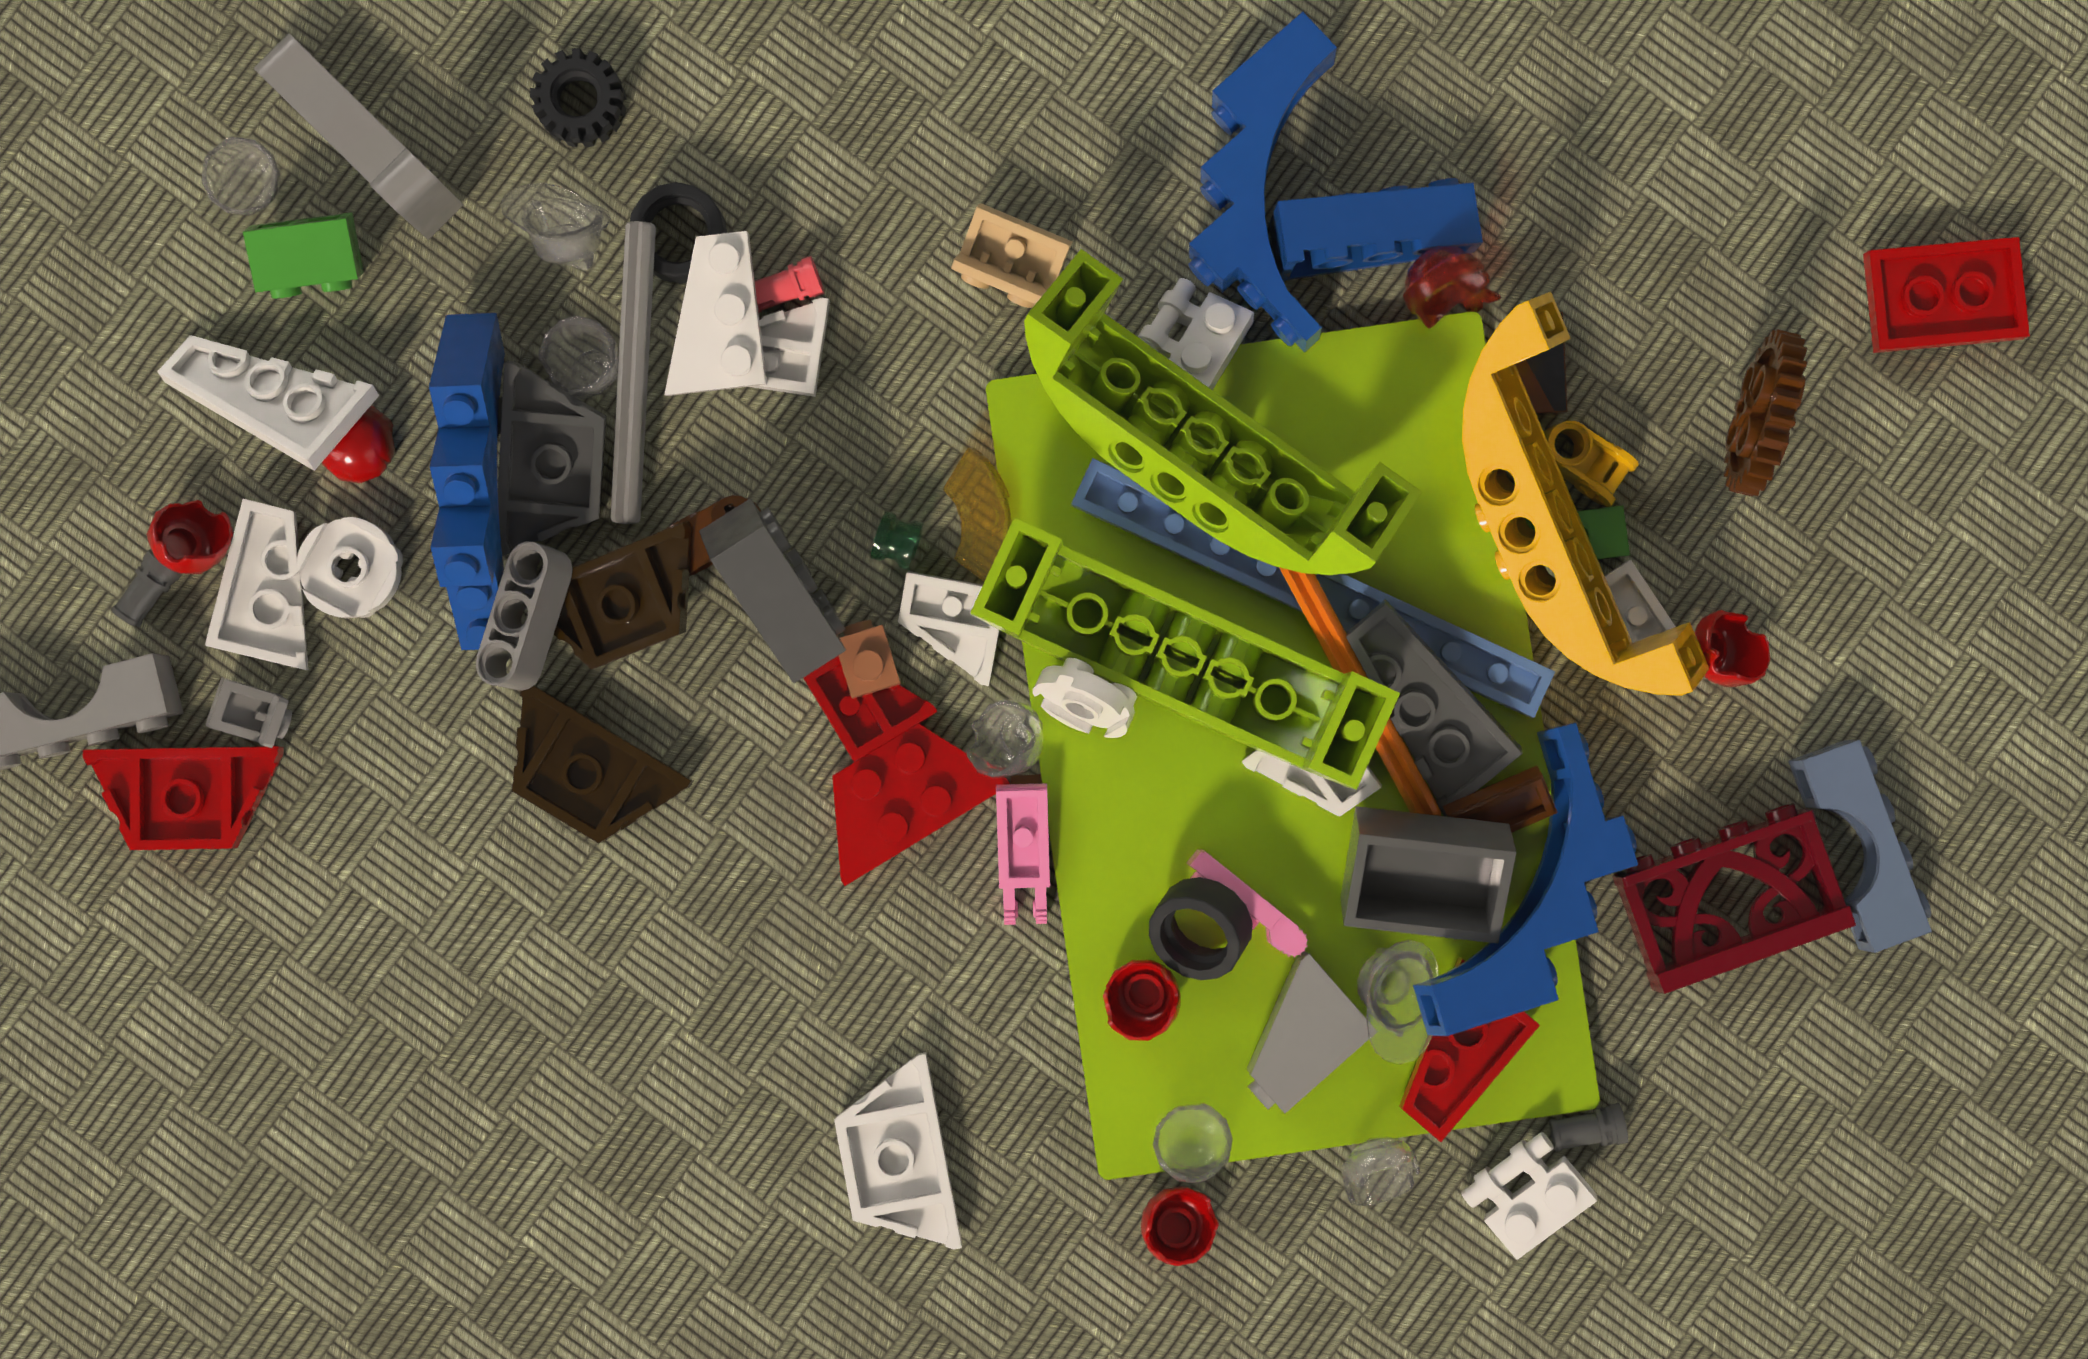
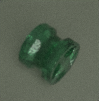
(897, 540)

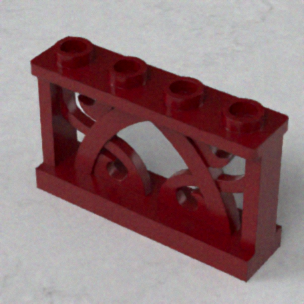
(1799, 919)

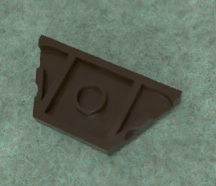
(628, 598)
(586, 770)

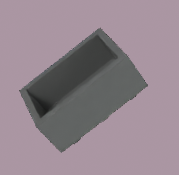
(774, 588)
(1427, 874)

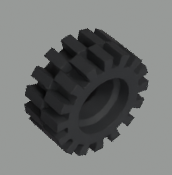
(578, 68)

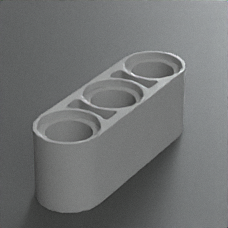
(504, 632)

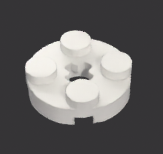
(321, 577)
(1085, 700)

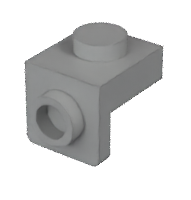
(249, 712)

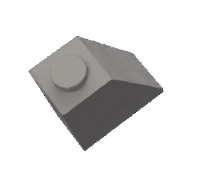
(1305, 1036)

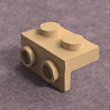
(1010, 256)

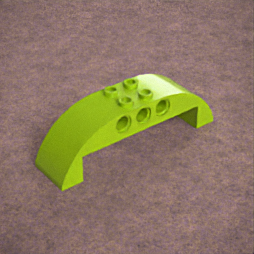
(1196, 445)
(1184, 657)

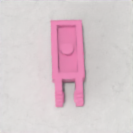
(1023, 846)
(1280, 930)

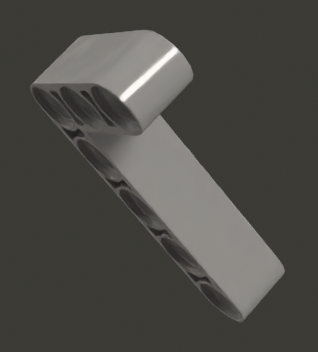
(358, 137)

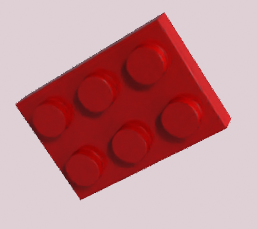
(1946, 294)

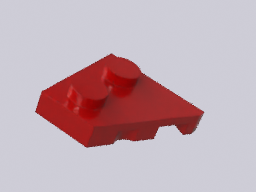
(869, 719)

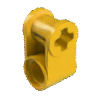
(1595, 464)

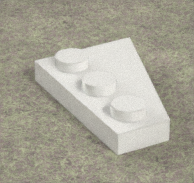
(719, 320)
(260, 590)

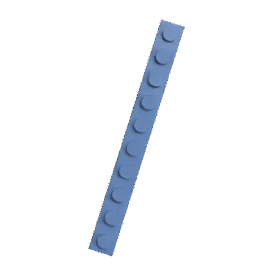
(1474, 660)

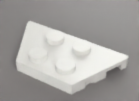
(898, 1158)

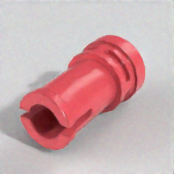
(789, 284)

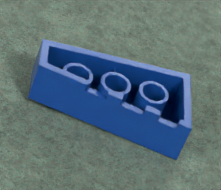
(1372, 228)

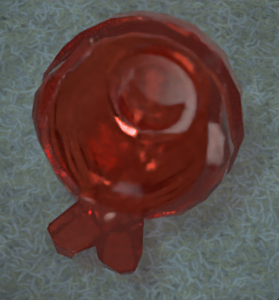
(1442, 280)

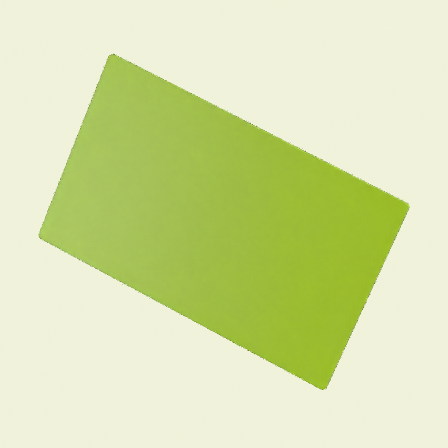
(1144, 802)

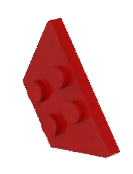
(184, 793)
(902, 797)

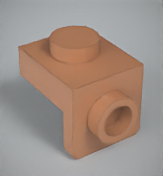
(867, 659)

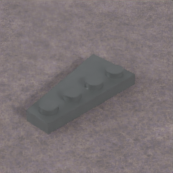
(1441, 721)

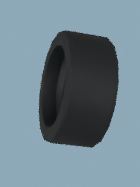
(674, 194)
(1182, 953)

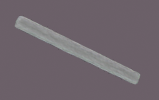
(633, 372)

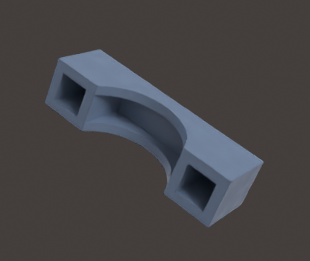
(1885, 899)

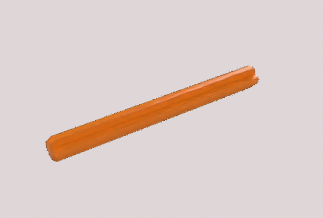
(1343, 658)

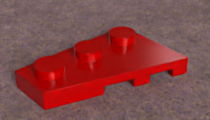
(1459, 1070)

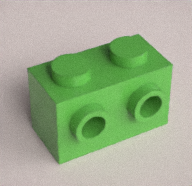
(304, 254)

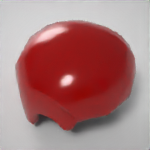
(364, 449)
(189, 537)
(1731, 649)
(1142, 1000)
(1179, 1225)

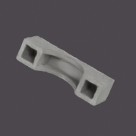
(129, 695)

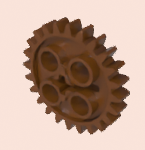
(1765, 412)

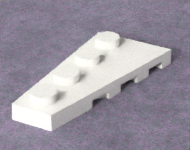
(272, 400)

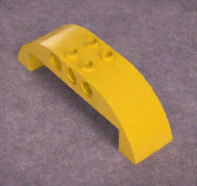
(1577, 604)

